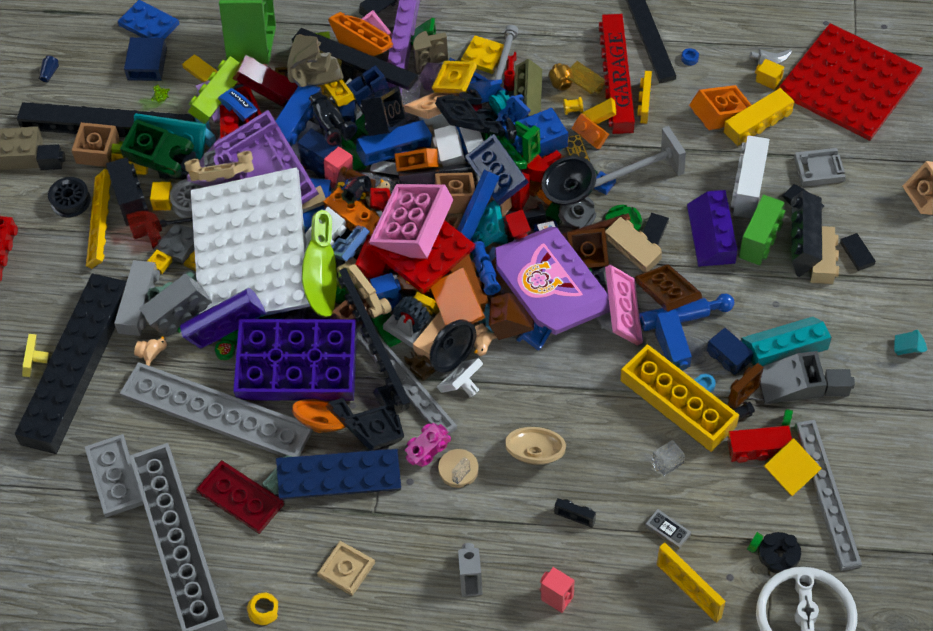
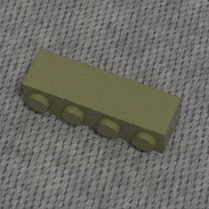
(529, 84)

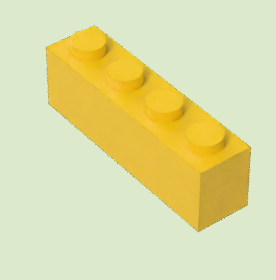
(759, 116)

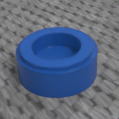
(690, 56)

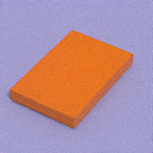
(457, 298)

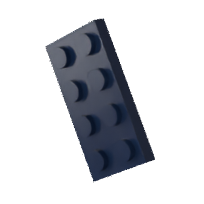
(495, 159)

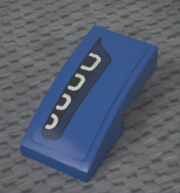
(238, 103)

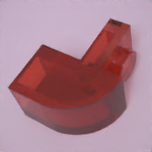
(143, 224)

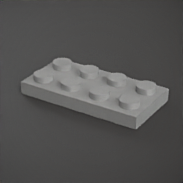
(114, 475)

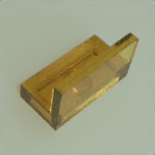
(585, 78)

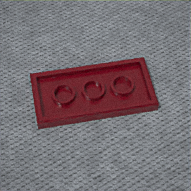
(240, 497)

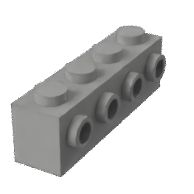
(140, 279)

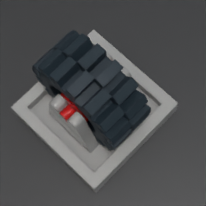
(408, 320)

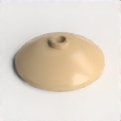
(535, 445)

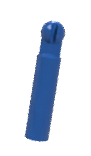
(688, 312)

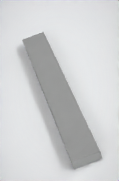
(417, 394)
(829, 498)

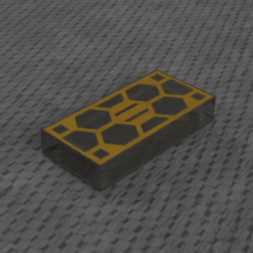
(576, 147)

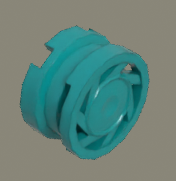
(498, 101)

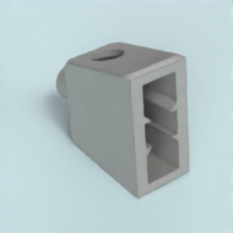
(470, 565)

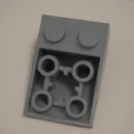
(793, 379)

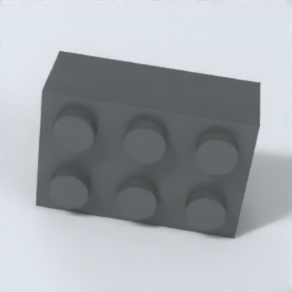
(175, 305)

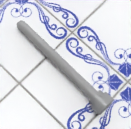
(510, 34)

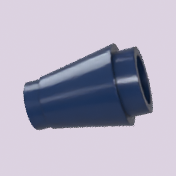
(48, 68)

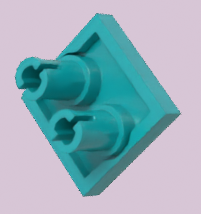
(491, 226)

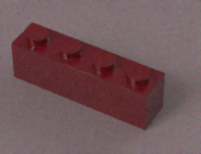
(264, 81)

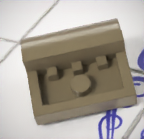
(429, 49)

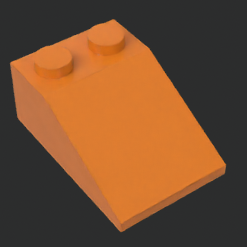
(718, 105)

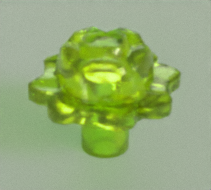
(160, 94)

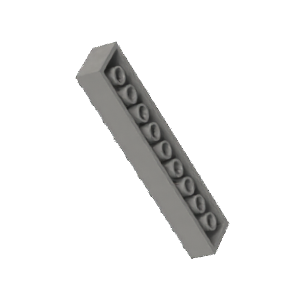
(177, 540)

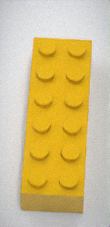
(679, 397)

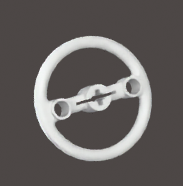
(807, 575)

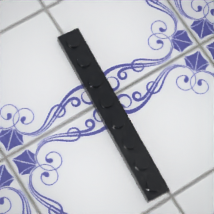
(376, 347)

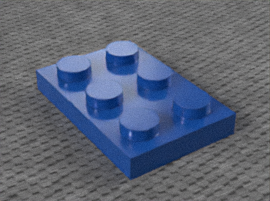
(148, 21)

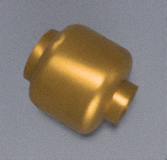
(558, 77)

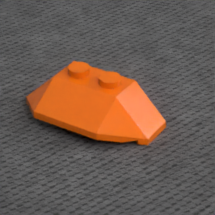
(359, 34)

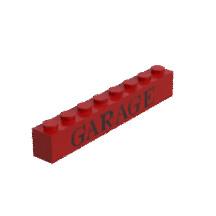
(617, 72)

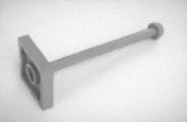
(671, 150)

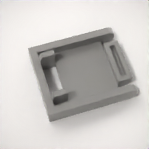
(823, 167)

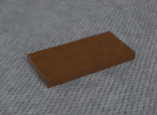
(668, 287)

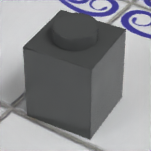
(838, 382)

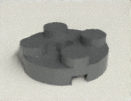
(575, 221)

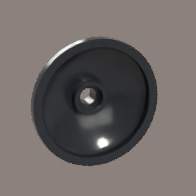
(567, 173)
(452, 345)

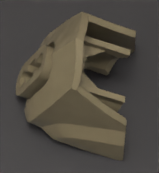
(309, 66)

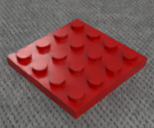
(423, 273)

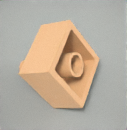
(920, 188)

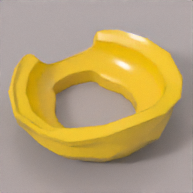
(262, 618)

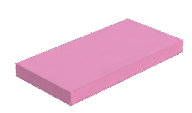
(623, 305)

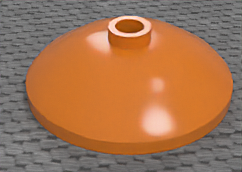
(316, 416)

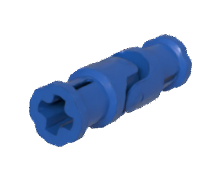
(485, 269)

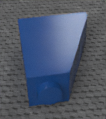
(672, 339)

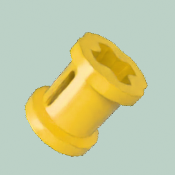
(573, 105)

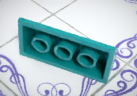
(788, 340)

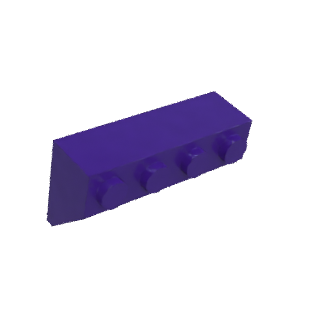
(712, 229)

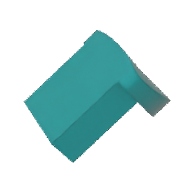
(909, 343)

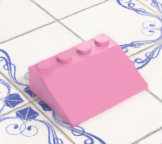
(412, 219)

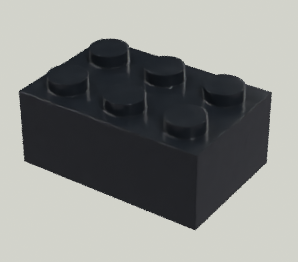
(383, 111)
(125, 187)

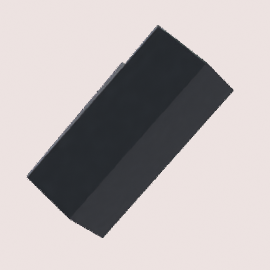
(427, 176)

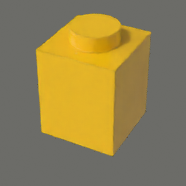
(769, 74)
(161, 195)

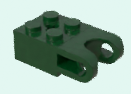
(155, 148)

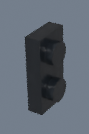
(582, 515)

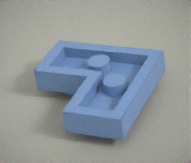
(345, 249)

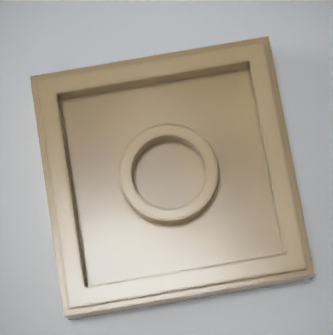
(346, 568)

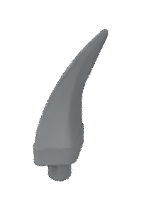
(774, 57)

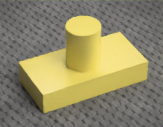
(32, 355)

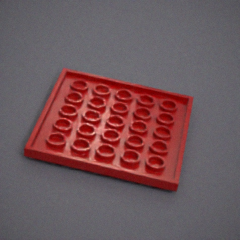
(850, 81)

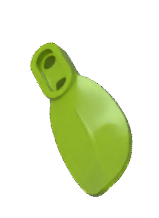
(319, 266)

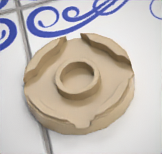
(449, 462)

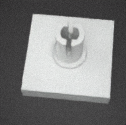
(461, 377)

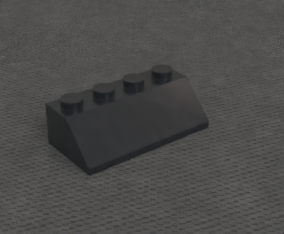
(806, 231)

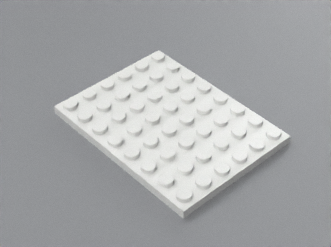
(252, 239)

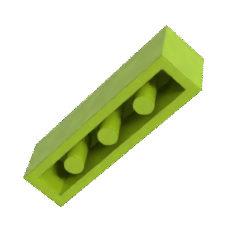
(207, 102)

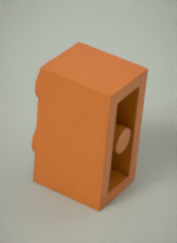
(416, 160)

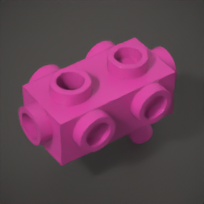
(429, 443)

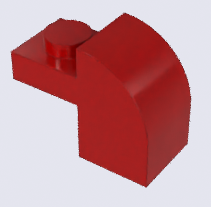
(539, 165)

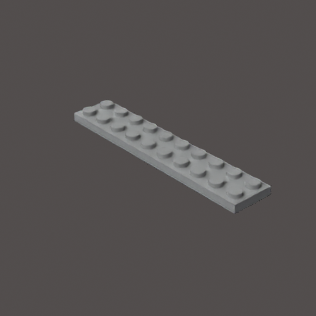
(216, 411)

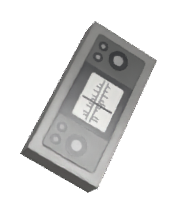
(668, 529)

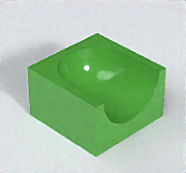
(248, 28)

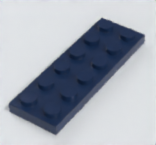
(338, 474)

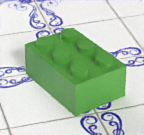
(762, 230)

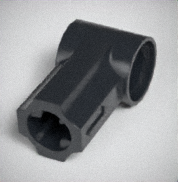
(355, 188)

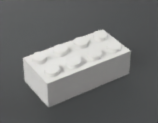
(749, 176)

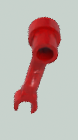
(509, 74)

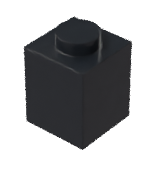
(50, 157)

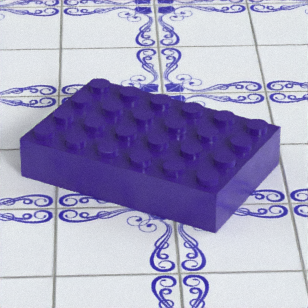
(296, 359)

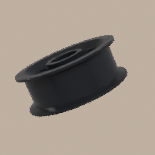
(69, 197)

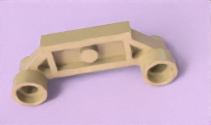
(226, 170)
(366, 290)

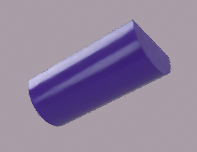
(222, 318)

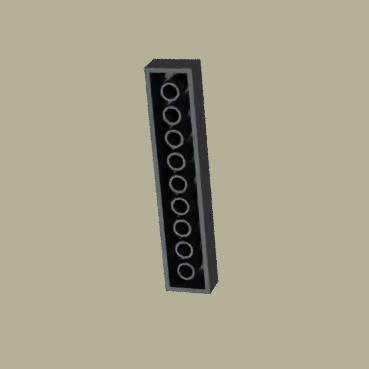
(71, 365)

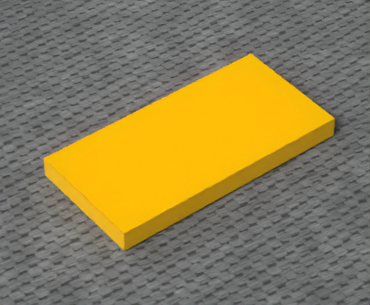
(690, 582)

